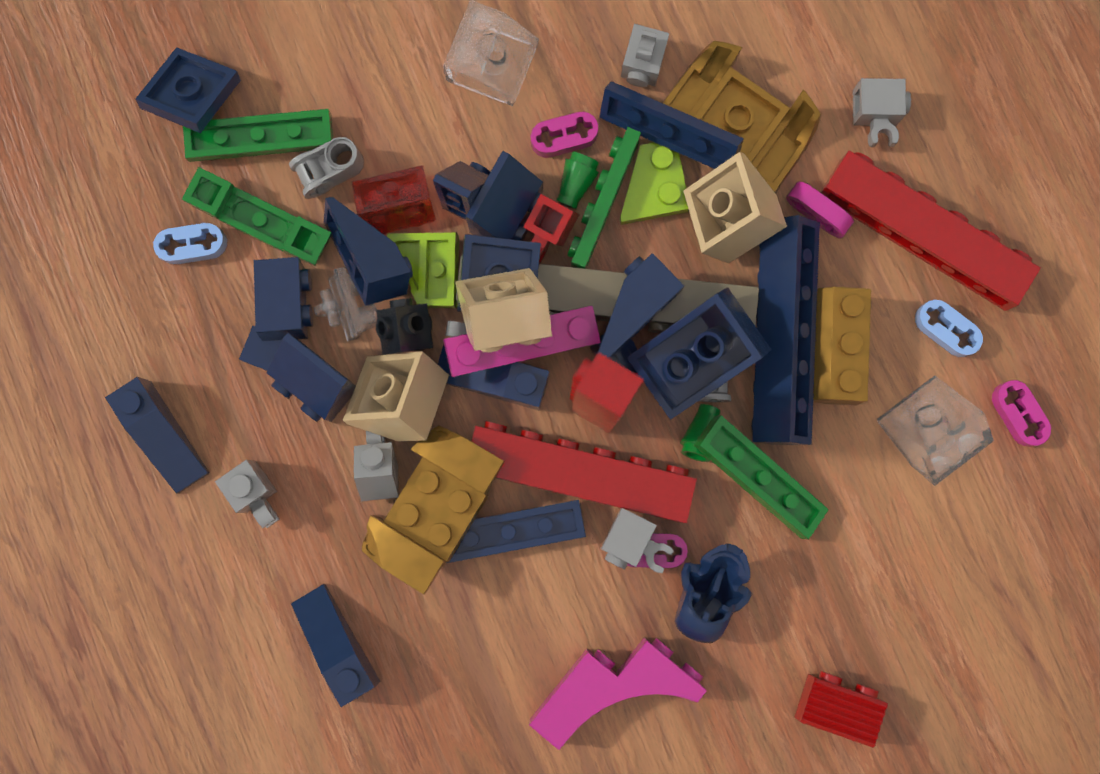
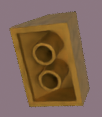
(842, 345)

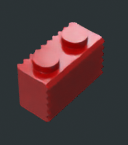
(840, 709)

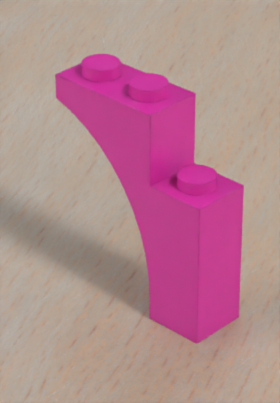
(594, 686)

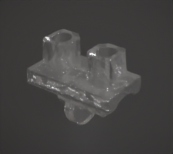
(353, 318)

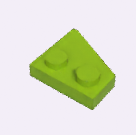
(655, 185)
(433, 264)

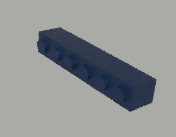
(788, 324)

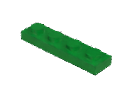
(259, 135)
(608, 185)
(761, 477)

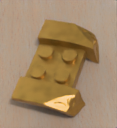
(725, 98)
(432, 508)

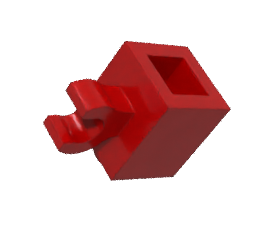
(550, 223)

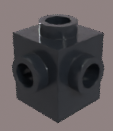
(404, 327)

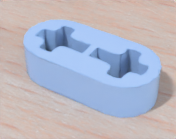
(189, 235)
(953, 321)

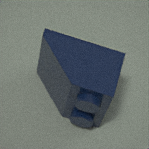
(505, 201)
(310, 379)

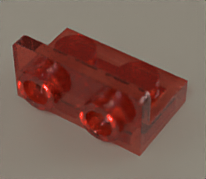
(394, 200)

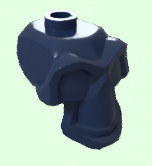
(712, 593)

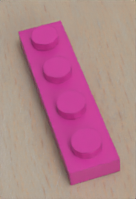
(569, 331)

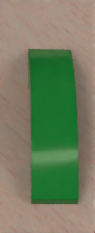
(256, 217)

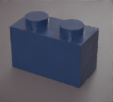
(281, 298)

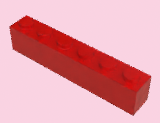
(930, 231)
(603, 391)
(589, 475)

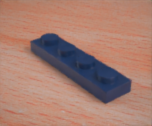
(668, 126)
(521, 530)

